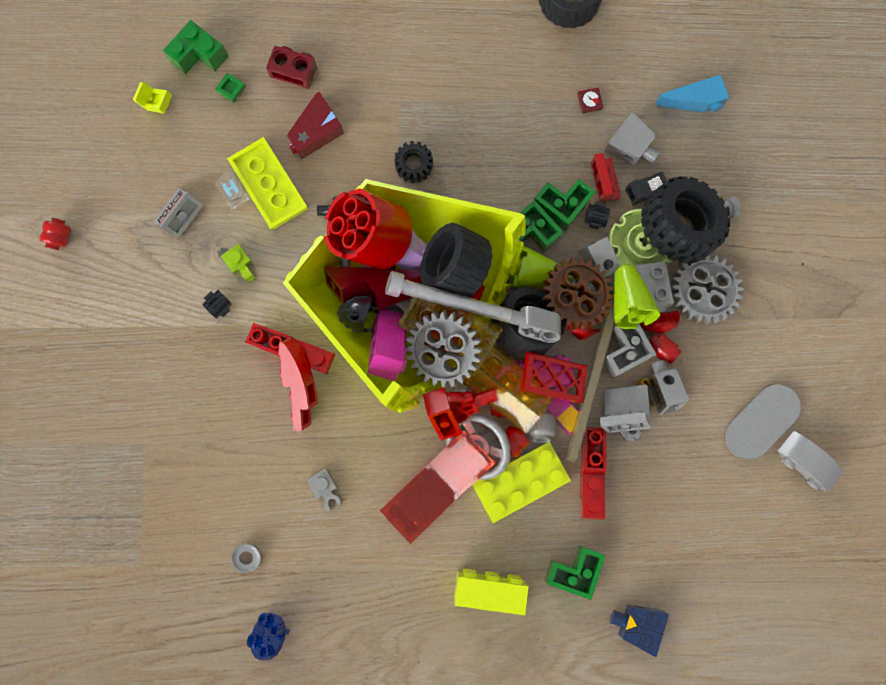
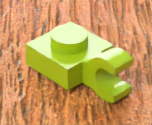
(238, 261)

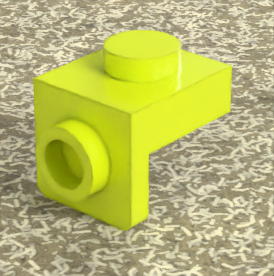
(152, 99)

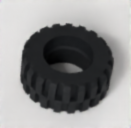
(699, 205)

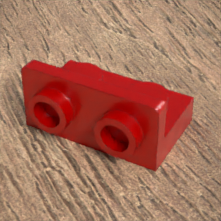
(605, 178)

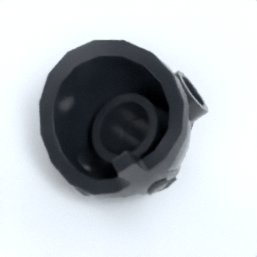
(354, 312)

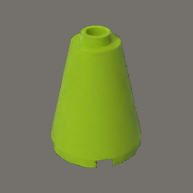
(532, 270)
(632, 299)

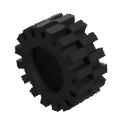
(418, 150)

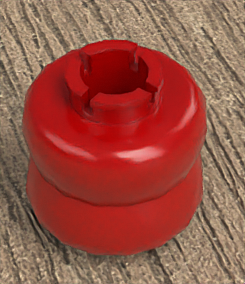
(55, 233)
(517, 440)

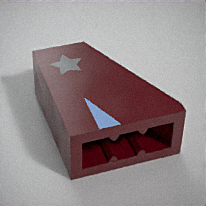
(314, 128)

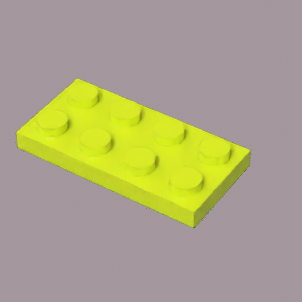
(267, 183)
(522, 482)

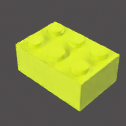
(491, 592)

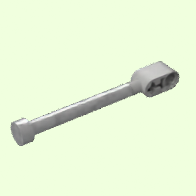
(532, 321)

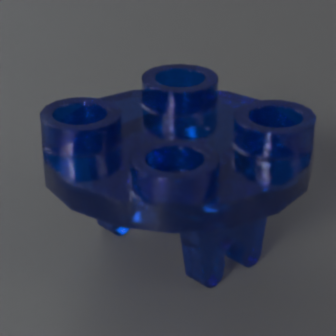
(267, 636)

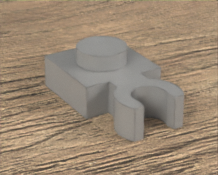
(322, 486)

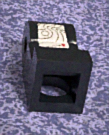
(641, 190)

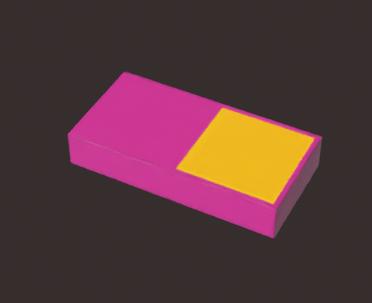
(564, 413)

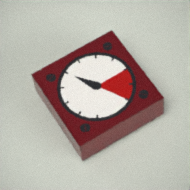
(590, 100)

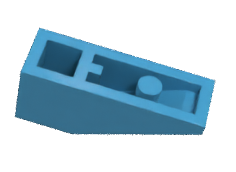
(699, 96)

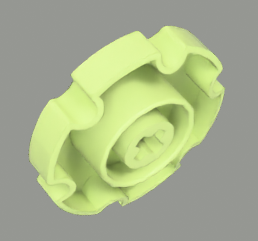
(626, 242)

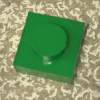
(230, 87)

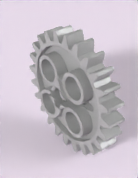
(703, 307)
(448, 328)

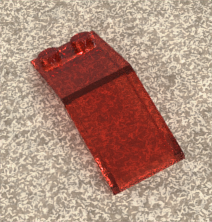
(437, 486)

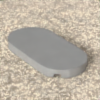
(762, 421)

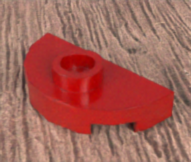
(666, 322)

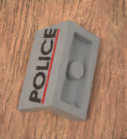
(178, 213)

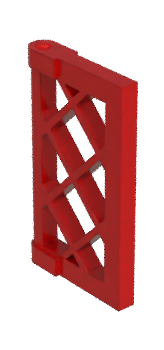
(530, 372)

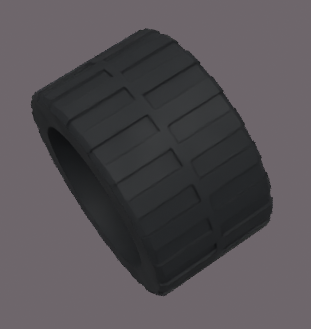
(568, 13)
(456, 260)
(510, 340)

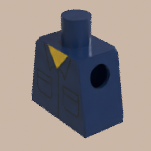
(641, 626)

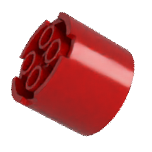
(368, 229)

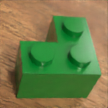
(195, 44)
(564, 207)
(540, 227)
(580, 578)

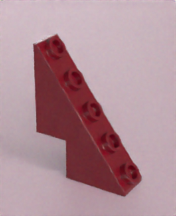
(354, 281)

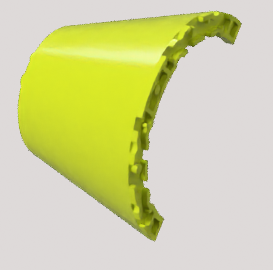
(427, 215)

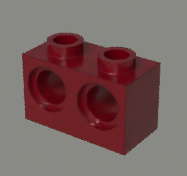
(289, 71)

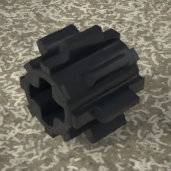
(597, 215)
(216, 304)

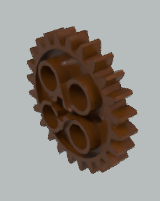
(583, 274)

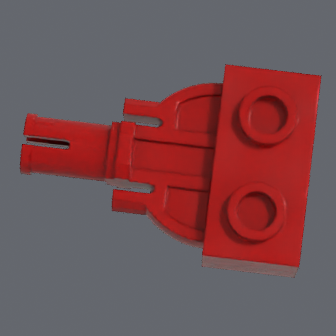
(452, 408)

